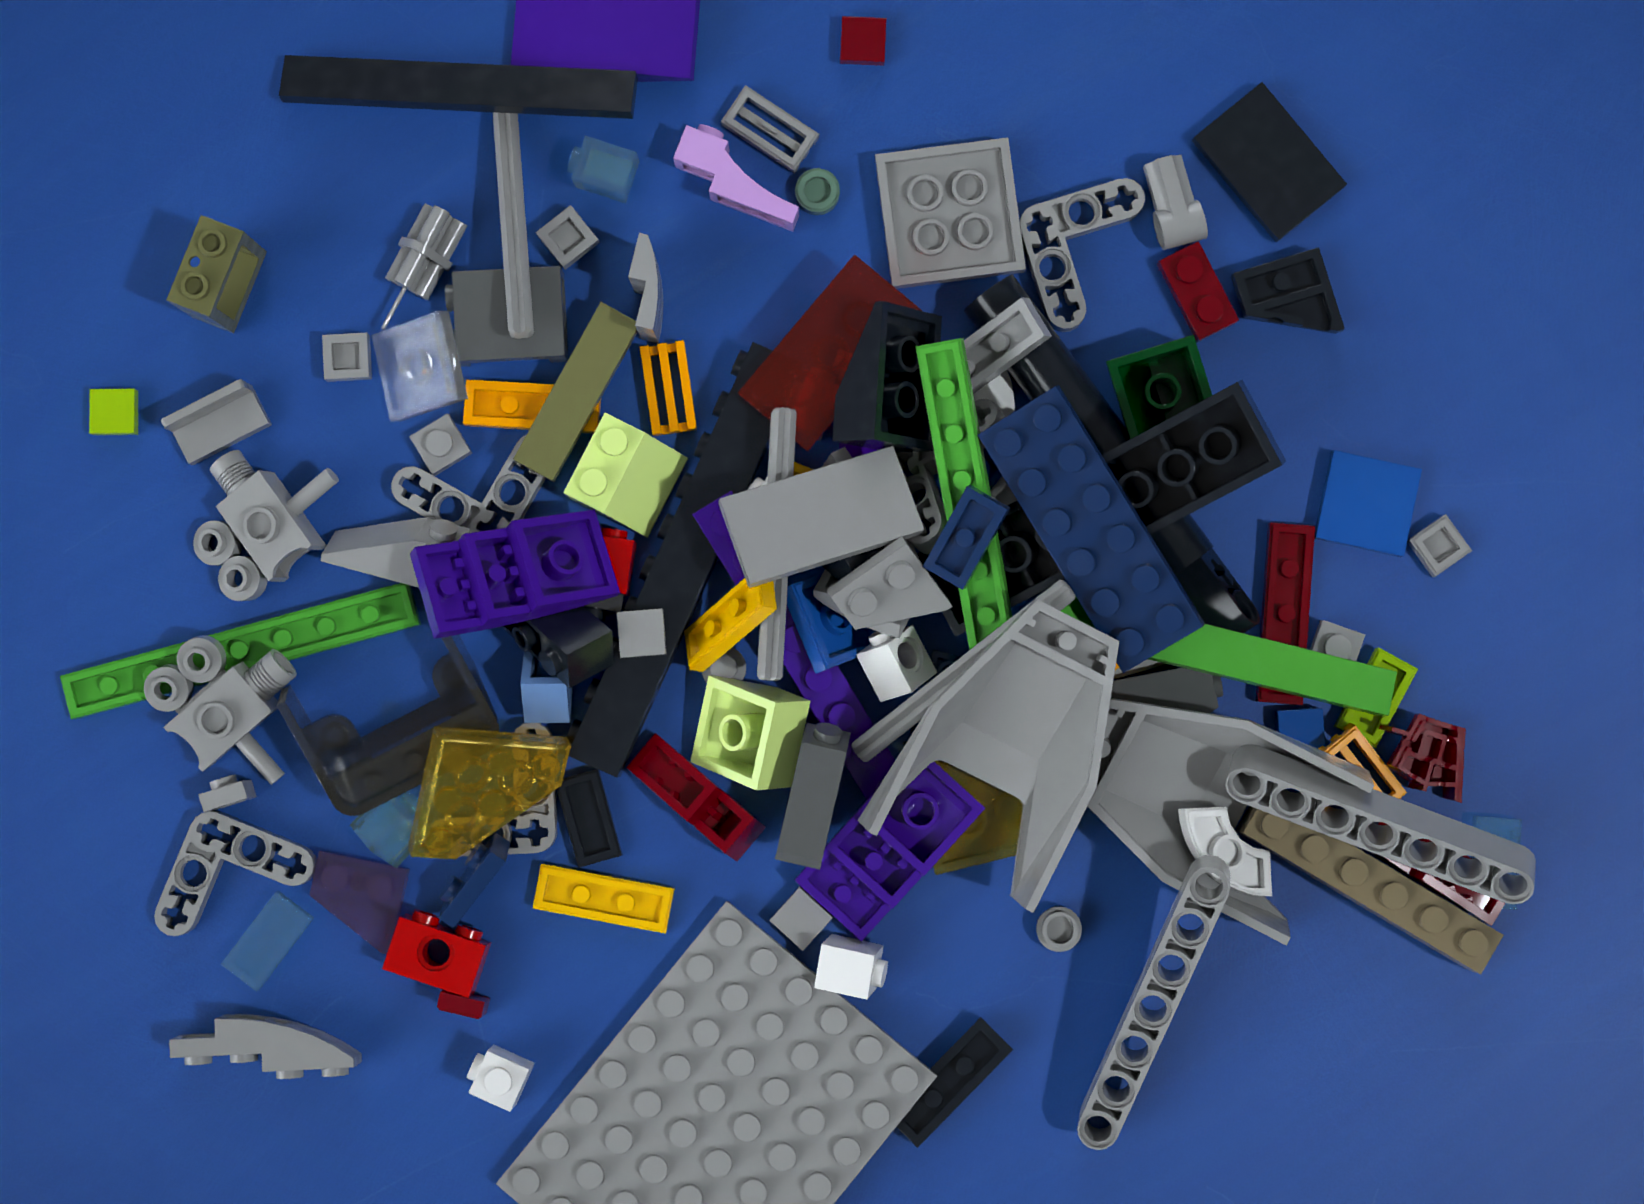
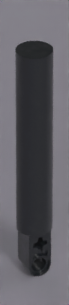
(1182, 543)

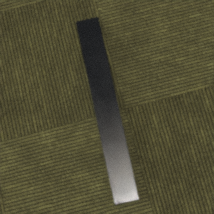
(459, 86)

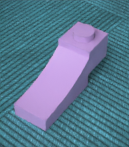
(707, 156)

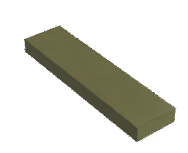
(577, 392)

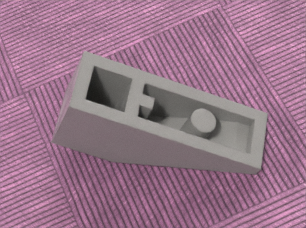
(386, 547)

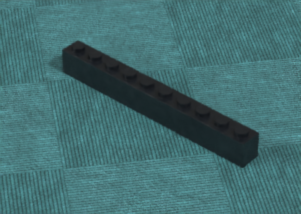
(674, 577)

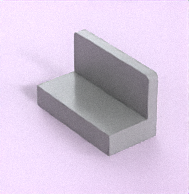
(217, 421)

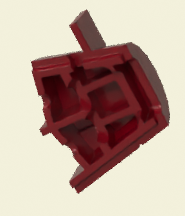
(1430, 755)

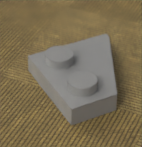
(888, 589)

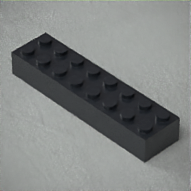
(1164, 476)

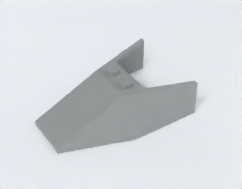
(1027, 723)
(1180, 759)

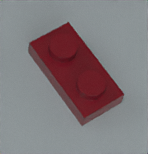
(1197, 291)

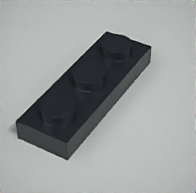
(957, 1077)

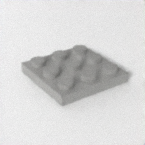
(950, 213)

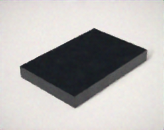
(1269, 162)

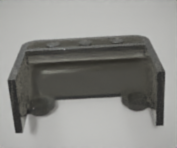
(392, 759)

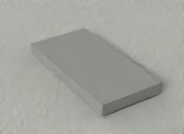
(820, 516)

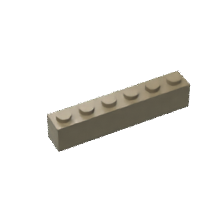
(1375, 888)

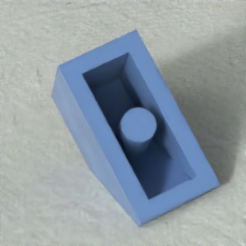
(543, 696)

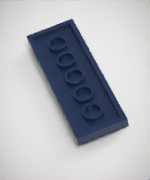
(1090, 528)

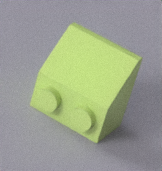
(625, 475)
(750, 732)

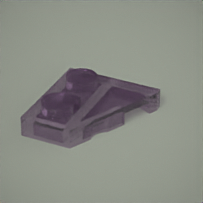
(361, 894)

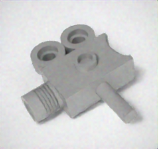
(261, 519)
(224, 708)

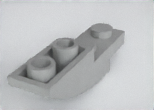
(284, 1046)

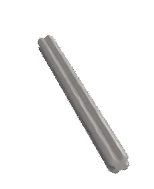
(513, 225)
(779, 467)
(914, 708)

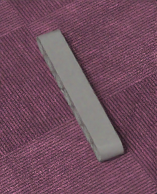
(1393, 841)
(1147, 1023)

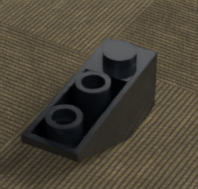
(566, 643)

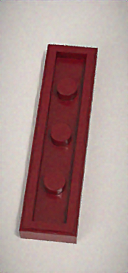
(1286, 594)

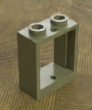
(222, 280)

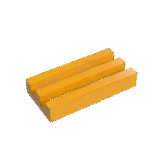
(662, 350)
(1339, 744)

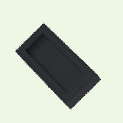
(589, 818)

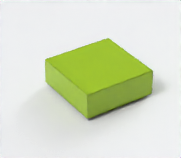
(113, 412)

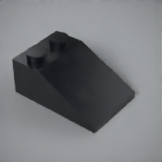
(882, 388)

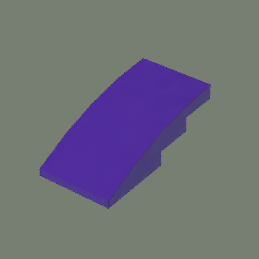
(626, 35)
(514, 573)
(870, 874)

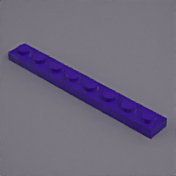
(828, 691)

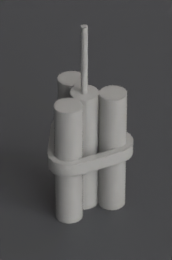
(424, 254)

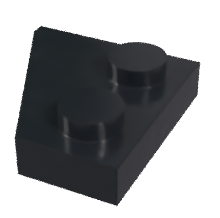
(1290, 293)

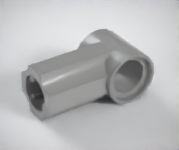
(1177, 215)

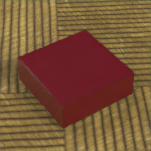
(863, 41)
(472, 1007)

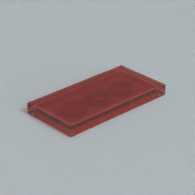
(816, 352)

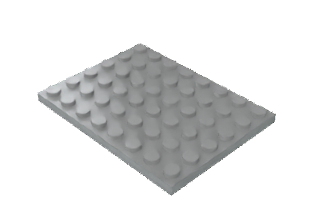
(726, 1089)

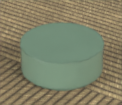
(817, 191)

